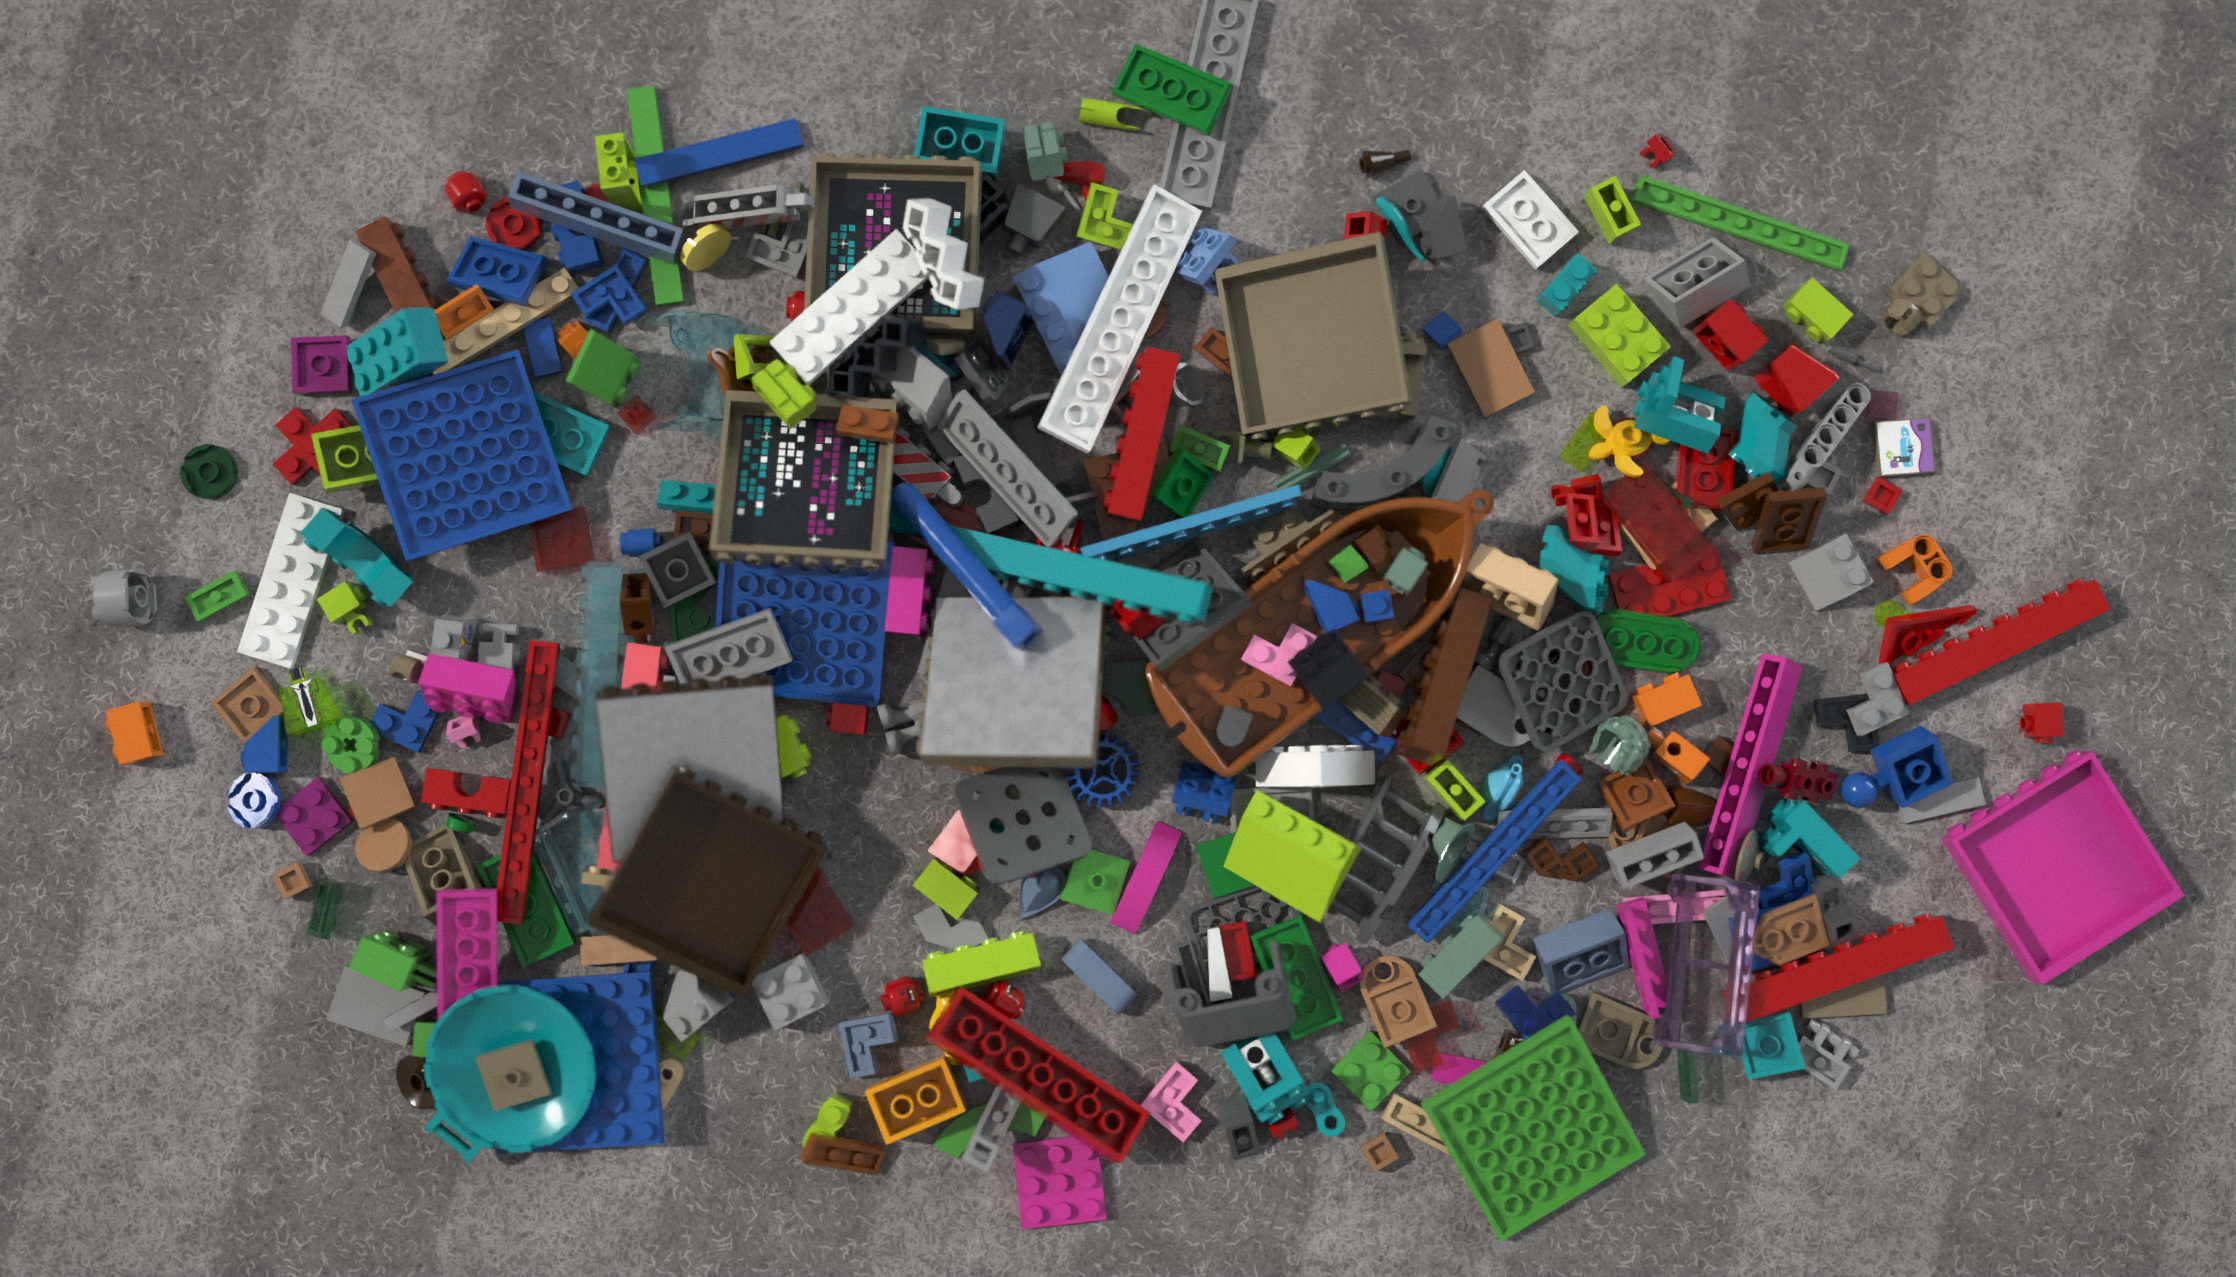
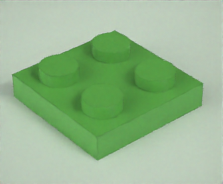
(1370, 1071)

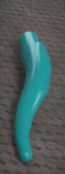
(1396, 218)

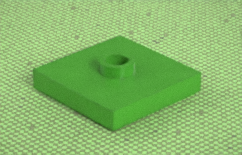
(1095, 881)

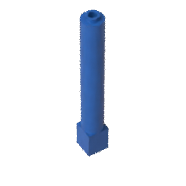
(1008, 616)

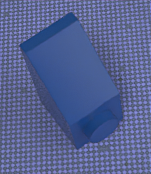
(1331, 606)
(267, 748)

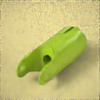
(1104, 113)

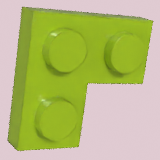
(1096, 219)

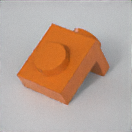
(572, 338)

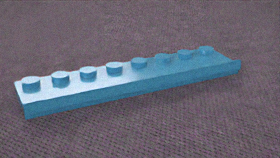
(1194, 525)

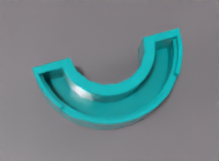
(360, 553)

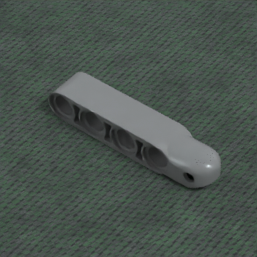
(1831, 430)

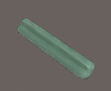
(1317, 467)

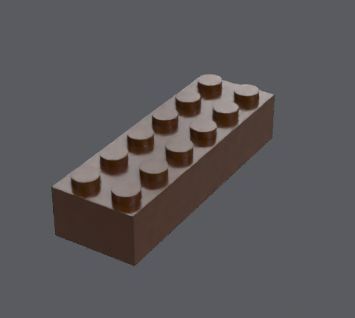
(1444, 678)

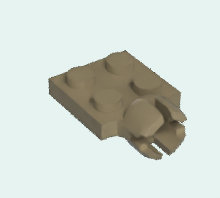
(1920, 295)

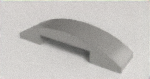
(990, 1130)

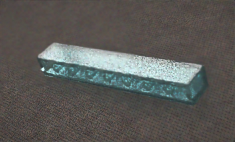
(598, 664)

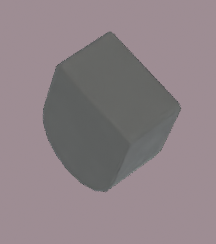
(1232, 726)

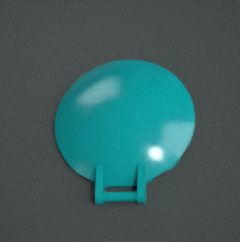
(489, 1022)

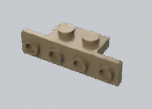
(1281, 539)

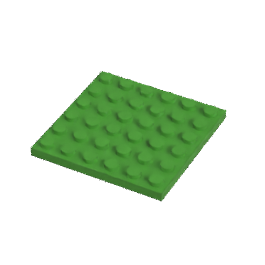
(1533, 1128)

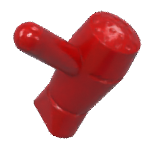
(1083, 174)

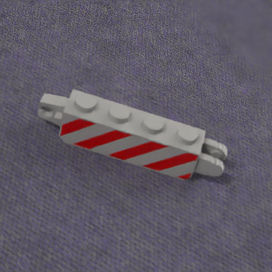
(747, 207)
(915, 467)

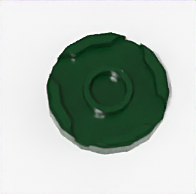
(209, 471)

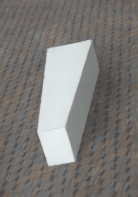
(1217, 971)

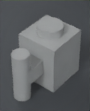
(499, 652)

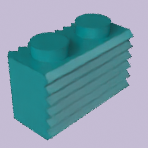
(1566, 285)

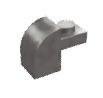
(1838, 917)

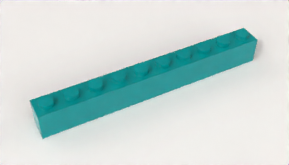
(1089, 576)

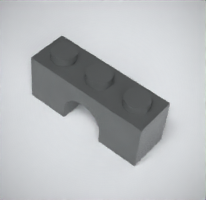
(996, 515)

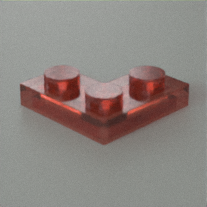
(1423, 1047)

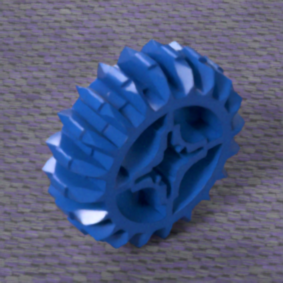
(1122, 786)

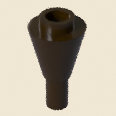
(1378, 161)

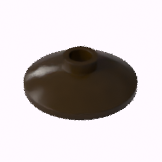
(412, 1082)

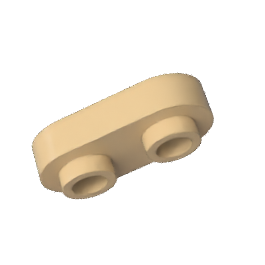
(669, 1086)

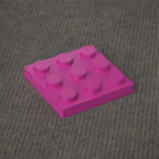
(1058, 1182)

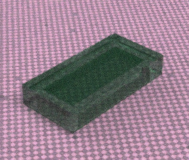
(1687, 1076)

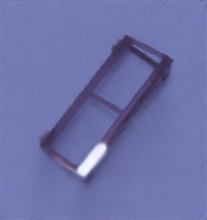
(1730, 1036)

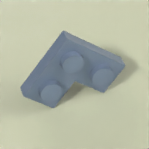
(859, 1038)

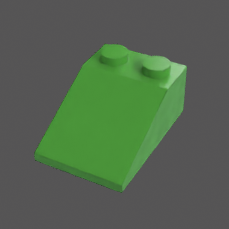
(603, 369)

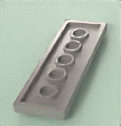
(1007, 469)

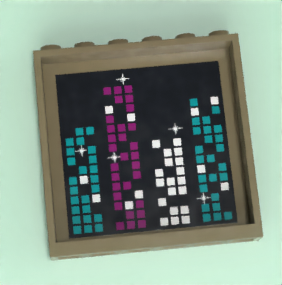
(867, 199)
(802, 488)

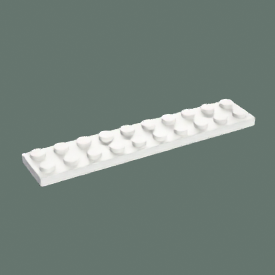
(1119, 319)

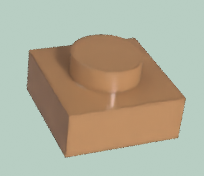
(292, 880)
(1379, 1152)

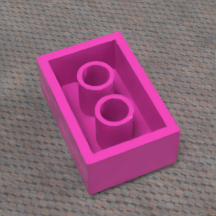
(909, 592)
(469, 688)

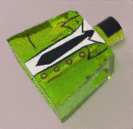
(307, 704)

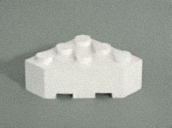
(1315, 766)

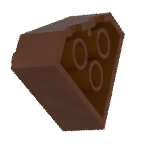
(1098, 475)

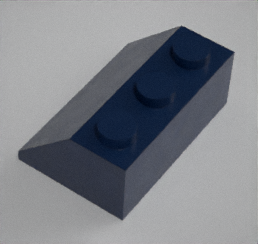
(1007, 324)

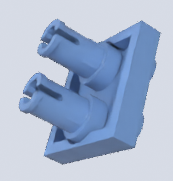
(1203, 255)

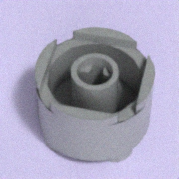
(123, 597)

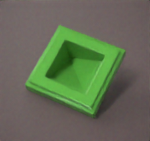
(1348, 563)

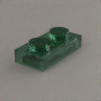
(324, 908)

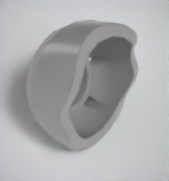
(1193, 392)

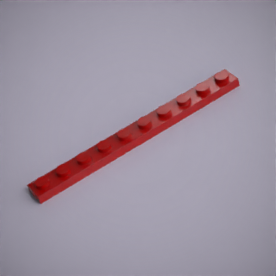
(526, 781)

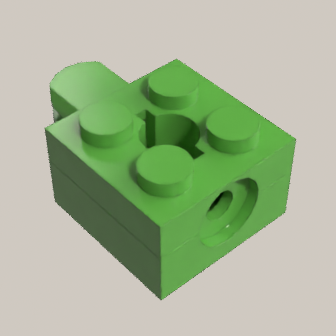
(394, 961)

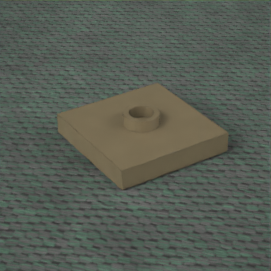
(513, 1074)

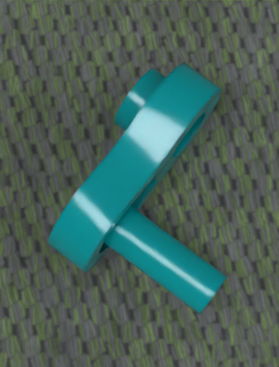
(1323, 1107)

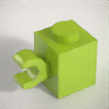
(344, 604)

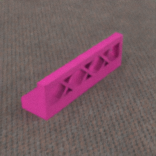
(1644, 955)

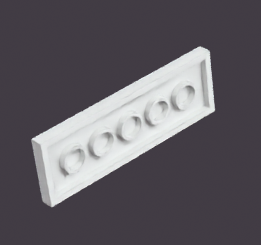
(850, 307)
(286, 588)

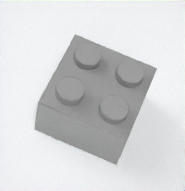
(790, 991)

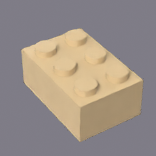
(1514, 585)

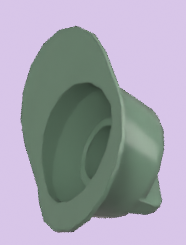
(1448, 845)

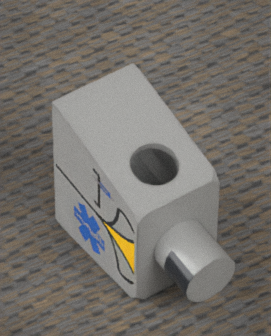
(454, 637)

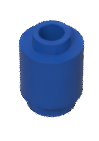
(639, 541)

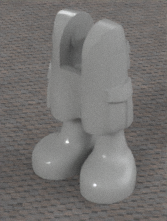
(891, 718)

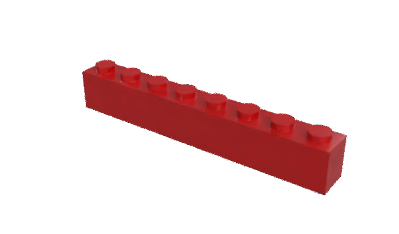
(1999, 641)
(1846, 965)

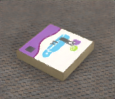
(1903, 447)

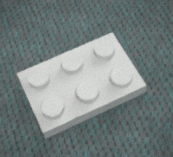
(1530, 219)

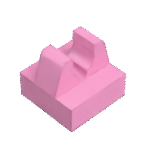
(463, 727)

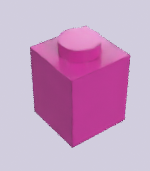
(1342, 966)

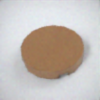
(383, 846)

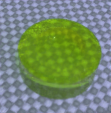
(1887, 609)

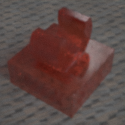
(637, 414)

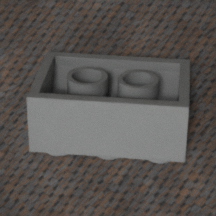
(1698, 281)
(917, 386)

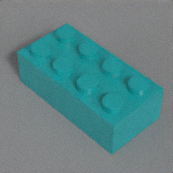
(397, 351)

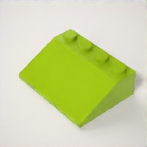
(1290, 855)

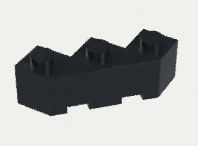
(873, 354)

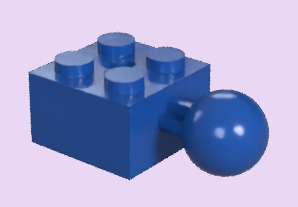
(1907, 770)

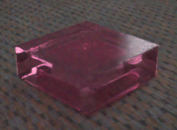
(1882, 405)

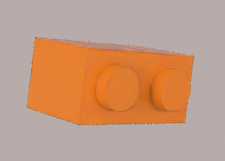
(1666, 699)
(134, 733)

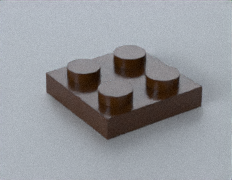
(1746, 503)

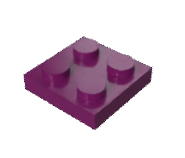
(320, 365)
(313, 816)

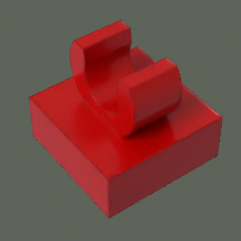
(1661, 149)
(1284, 1124)

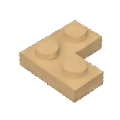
(1506, 954)

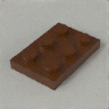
(1788, 520)

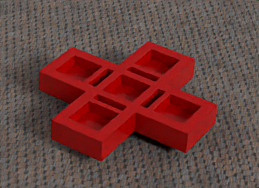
(298, 429)

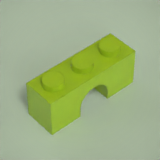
(1297, 447)

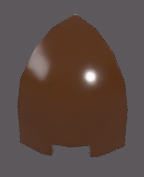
(1689, 806)

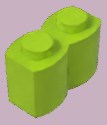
(830, 1116)

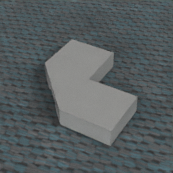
(938, 930)

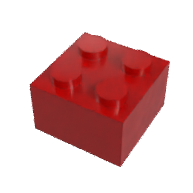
(1730, 335)

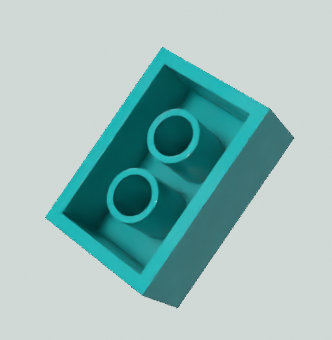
(961, 135)

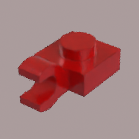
(1585, 485)

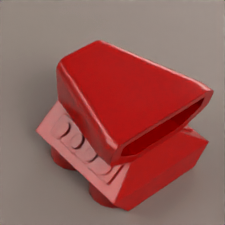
(1795, 379)

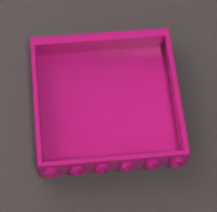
(2061, 866)

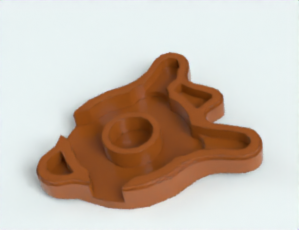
(726, 367)

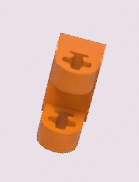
(1921, 564)

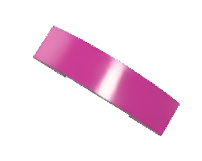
(1146, 877)

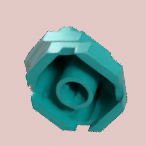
(1763, 438)
(1578, 572)

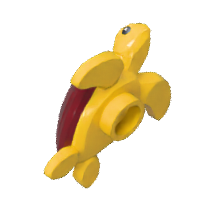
(1622, 442)

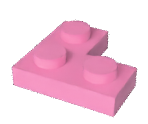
(1274, 659)
(1166, 1105)

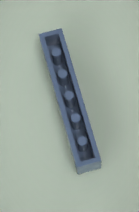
(595, 217)

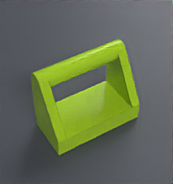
(744, 363)

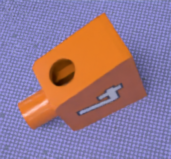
(1688, 758)

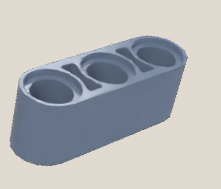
(1099, 976)

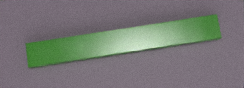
(655, 198)
(1740, 223)

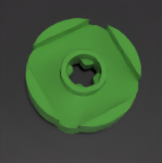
(337, 744)

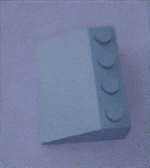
(1062, 297)

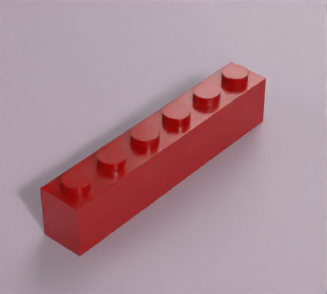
(1142, 434)

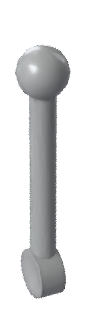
(1063, 187)

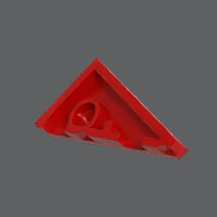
(1912, 631)

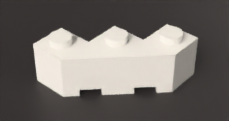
(940, 254)

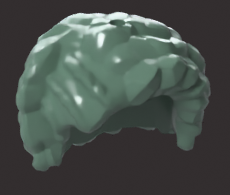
(1621, 744)

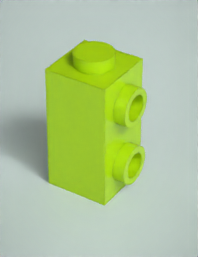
(792, 754)

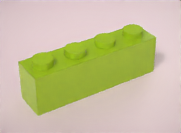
(981, 964)

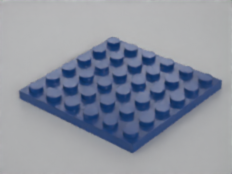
(462, 455)
(827, 619)
(623, 1034)

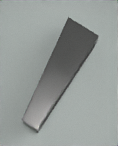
(1192, 971)

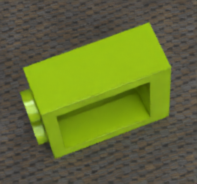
(616, 170)

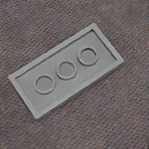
(734, 649)

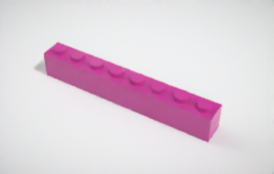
(1754, 746)

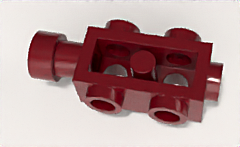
(1800, 779)

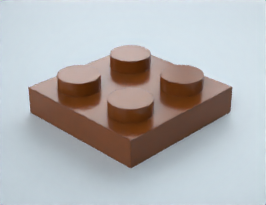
(1636, 797)

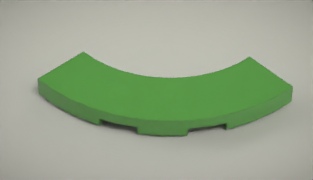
(958, 1133)

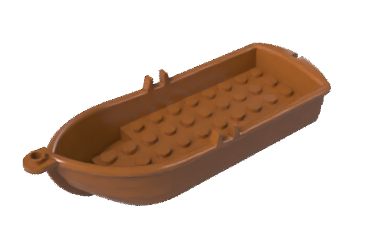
(1214, 676)

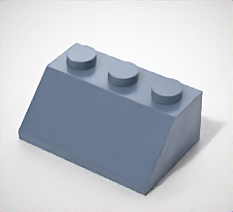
(1581, 952)

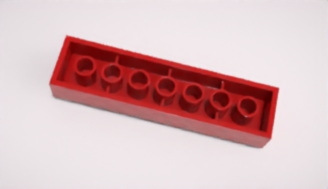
(1037, 1075)

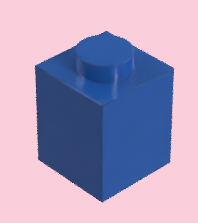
(1377, 607)

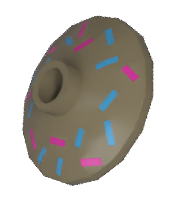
(1749, 857)

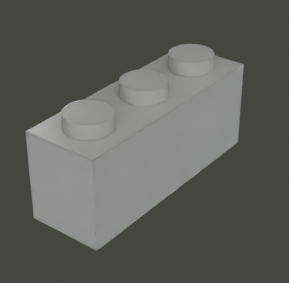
(1654, 855)

